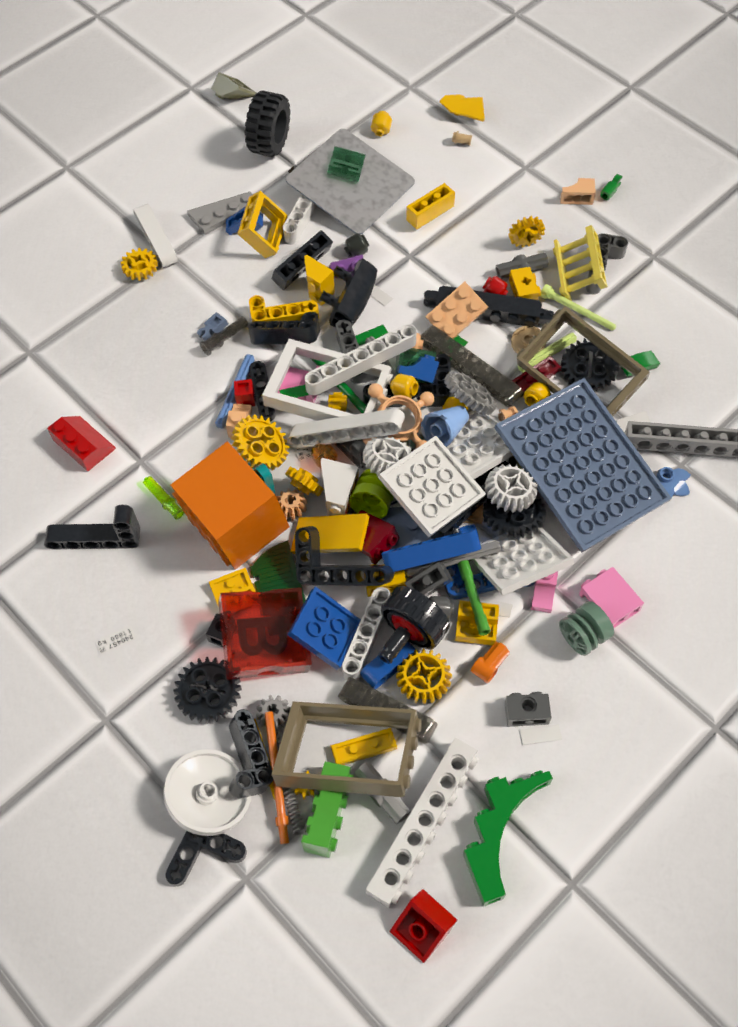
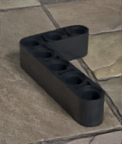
(437, 388)
(121, 534)
(335, 572)

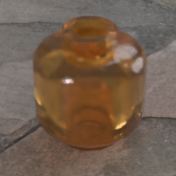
(323, 451)

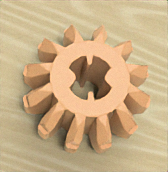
(292, 503)

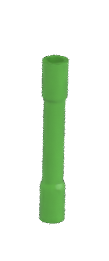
(479, 616)

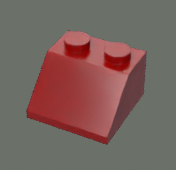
(423, 925)

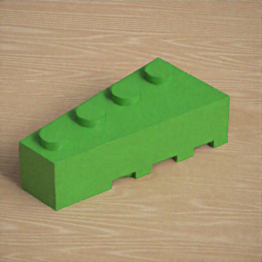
(326, 816)

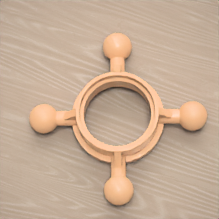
(426, 399)

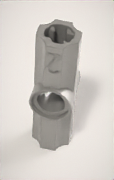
(392, 805)

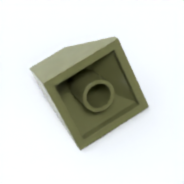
(231, 87)

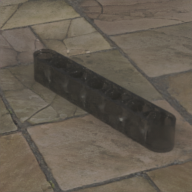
(465, 361)

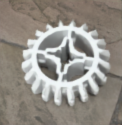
(383, 453)
(510, 488)

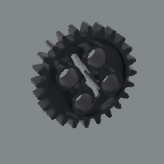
(572, 363)
(516, 522)
(201, 707)

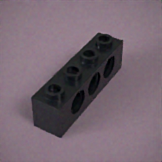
(295, 264)

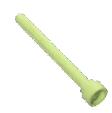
(548, 292)

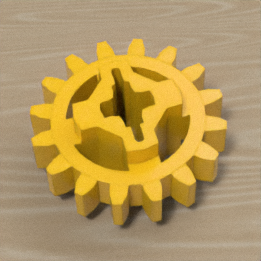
(526, 231)
(139, 264)
(304, 481)

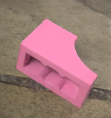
(544, 593)

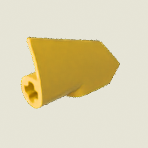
(461, 106)

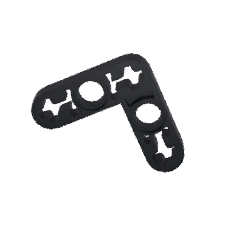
(196, 846)

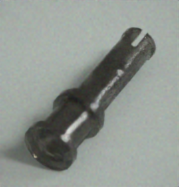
(218, 339)

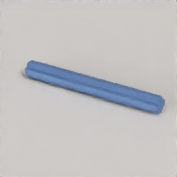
(230, 399)

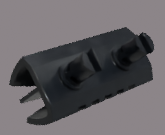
(355, 293)

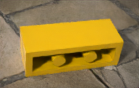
(430, 206)

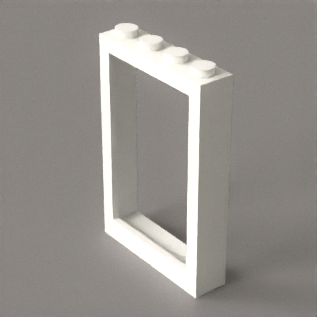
(307, 409)

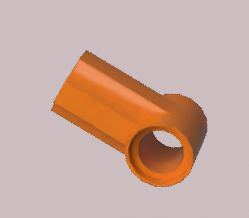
(488, 665)

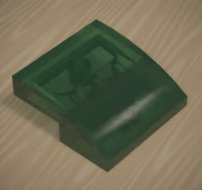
(346, 164)

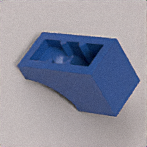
(233, 222)
(423, 369)

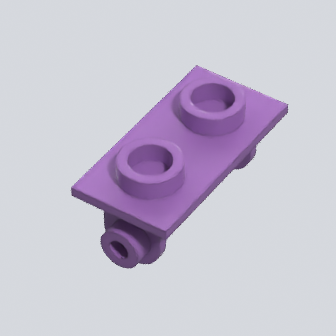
(347, 264)

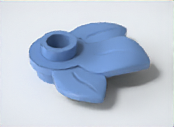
(675, 482)

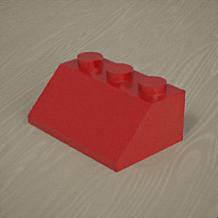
(80, 441)

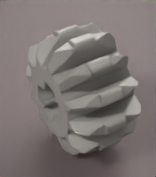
(274, 705)

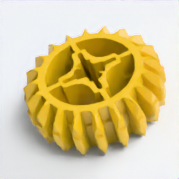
(439, 669)

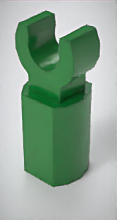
(611, 187)

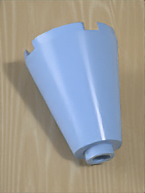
(444, 424)

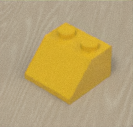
(319, 279)

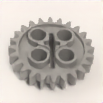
(470, 392)

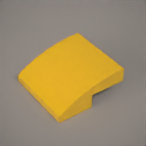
(233, 582)
(466, 627)

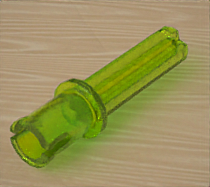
(168, 503)

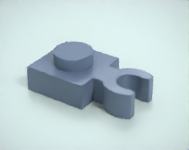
(213, 325)

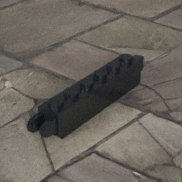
(500, 307)

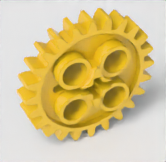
(260, 442)

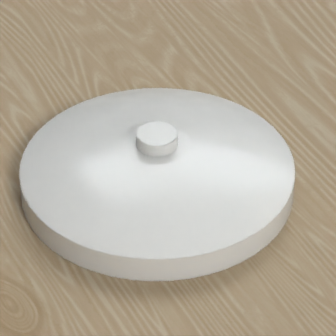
(199, 793)

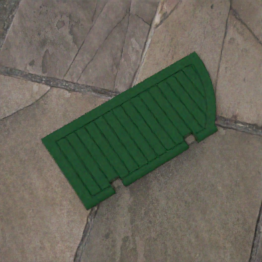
(276, 569)

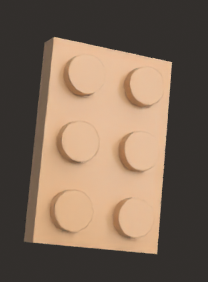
(457, 311)

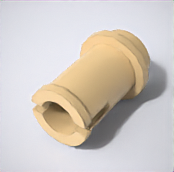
(461, 138)

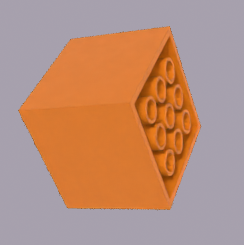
(230, 505)

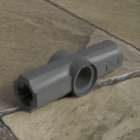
(521, 261)

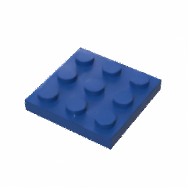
(325, 628)

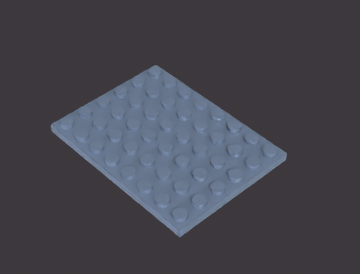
(582, 464)

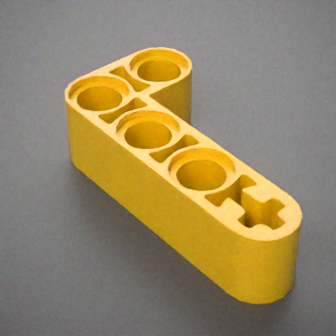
(283, 312)

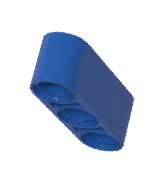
(378, 672)

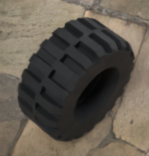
(267, 123)

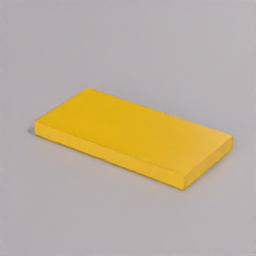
(337, 532)

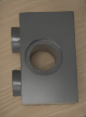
(430, 579)
(519, 717)

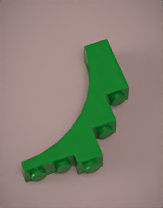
(484, 857)

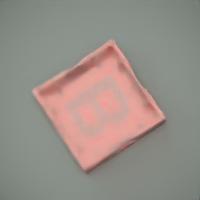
(256, 633)

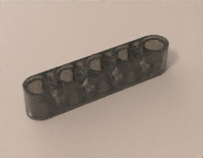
(360, 694)

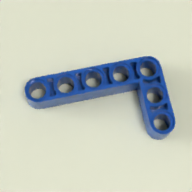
(433, 550)

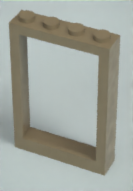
(549, 329)
(344, 714)

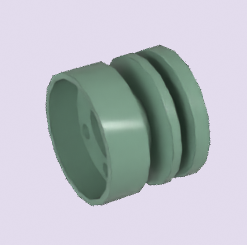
(586, 628)

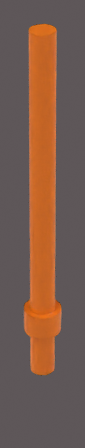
(281, 819)

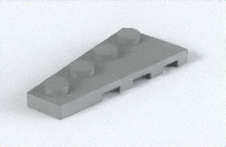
(215, 214)

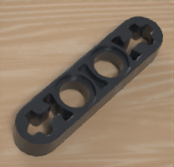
(259, 390)

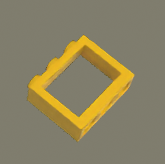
(255, 204)

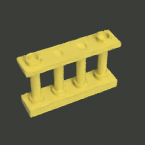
(596, 263)

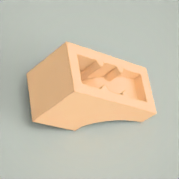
(580, 193)
(238, 412)

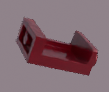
(379, 538)

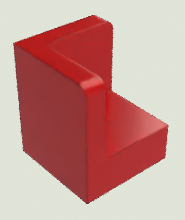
(244, 392)

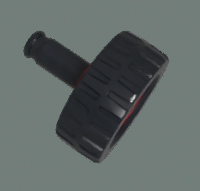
(414, 620)

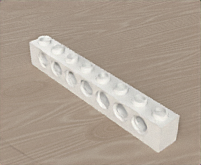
(390, 894)

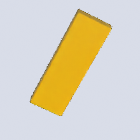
(364, 747)

